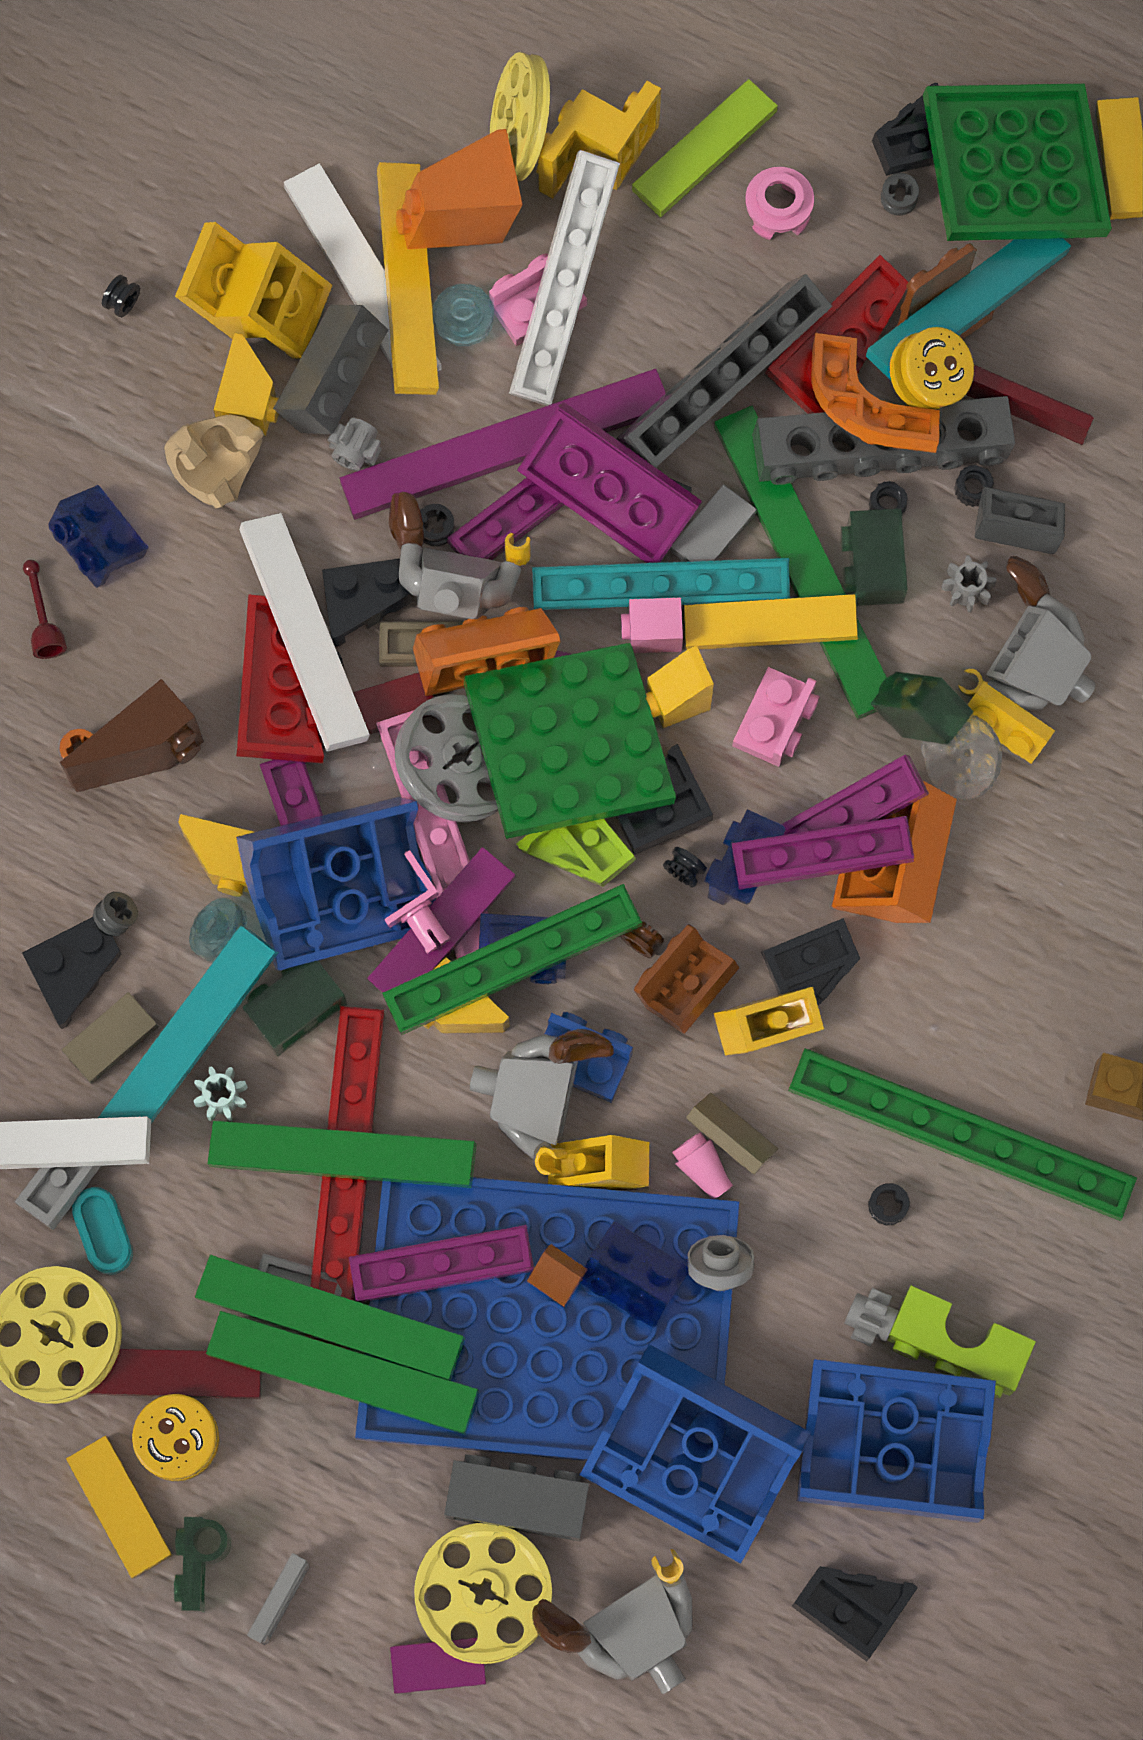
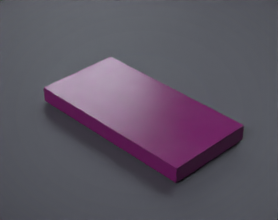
(609, 485)

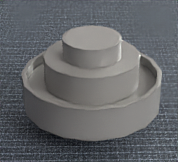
(720, 1262)

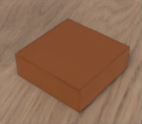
(557, 1275)

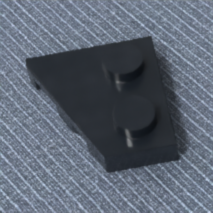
(362, 596)
(71, 966)

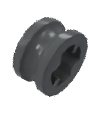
(895, 181)
(105, 910)

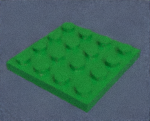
(1016, 162)
(569, 740)

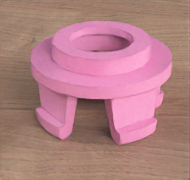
(769, 219)

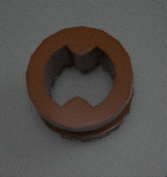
(643, 940)

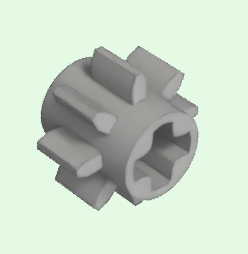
(355, 444)
(965, 573)
(871, 1317)

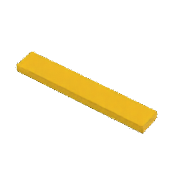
(407, 289)

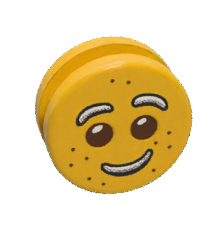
(931, 368)
(175, 1437)

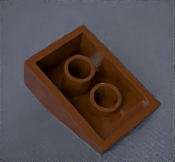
(138, 741)

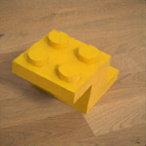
(599, 130)
(253, 290)

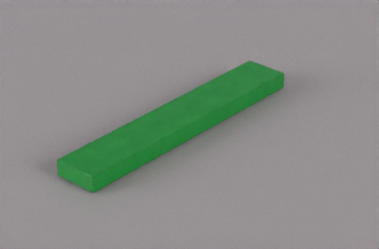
(512, 959)
(342, 1154)
(330, 1317)
(342, 1372)

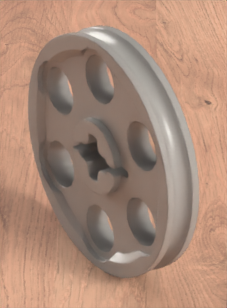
(439, 750)

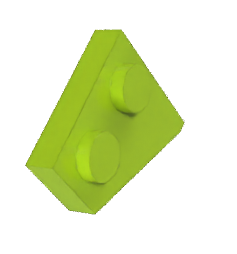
(582, 849)

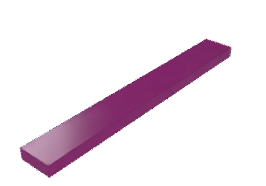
(492, 446)

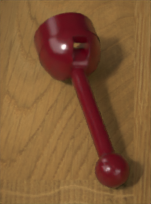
(47, 638)

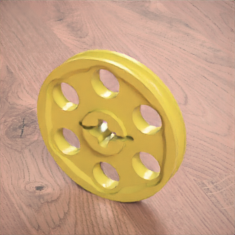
(523, 109)
(74, 1326)
(481, 1568)

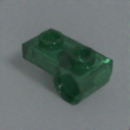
(190, 1585)

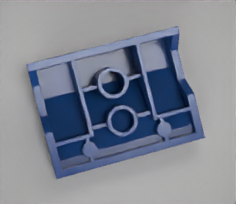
(333, 880)
(896, 1441)
(695, 1453)

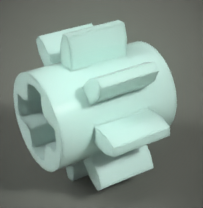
(217, 1082)

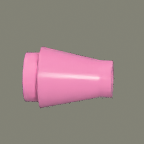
(702, 1165)

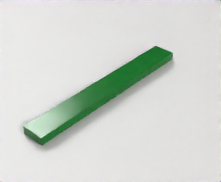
(809, 566)
(963, 1134)

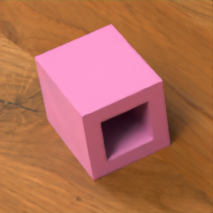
(653, 625)

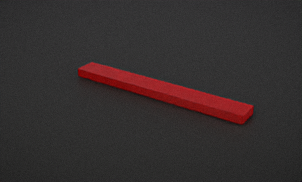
(350, 1110)

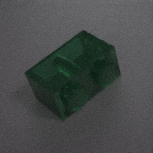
(875, 557)
(921, 707)
(293, 1005)

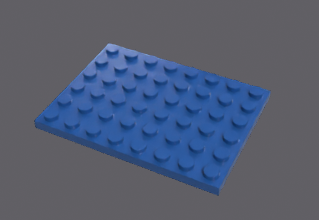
(541, 1367)

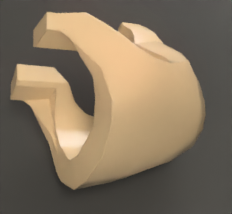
(214, 457)

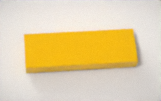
(1122, 155)
(119, 1507)

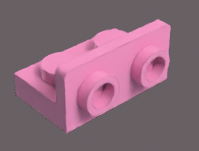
(515, 298)
(775, 715)

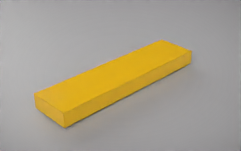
(771, 622)

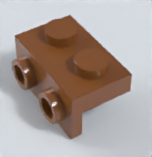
(685, 979)

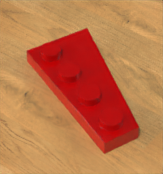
(856, 313)
(273, 707)

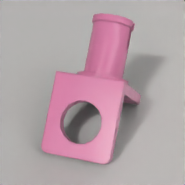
(418, 913)

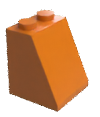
(463, 197)

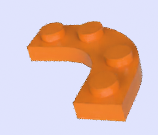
(858, 411)

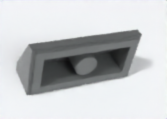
(1020, 520)

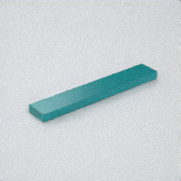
(975, 293)
(691, 581)
(193, 1027)

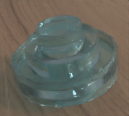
(463, 314)
(215, 927)

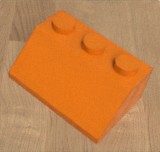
(482, 646)
(909, 889)

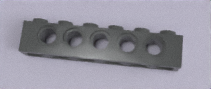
(725, 371)
(776, 462)

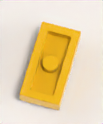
(1012, 724)

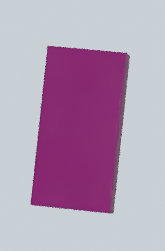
(430, 1668)

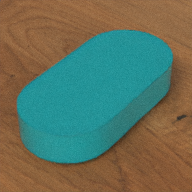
(102, 1231)

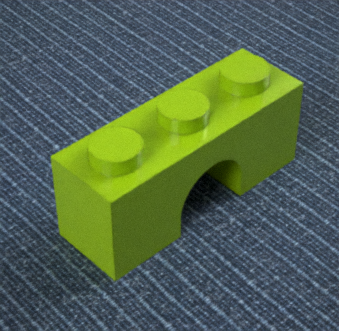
(922, 1332)

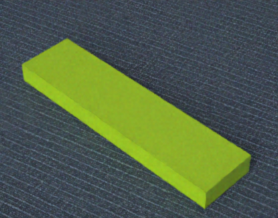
(704, 148)

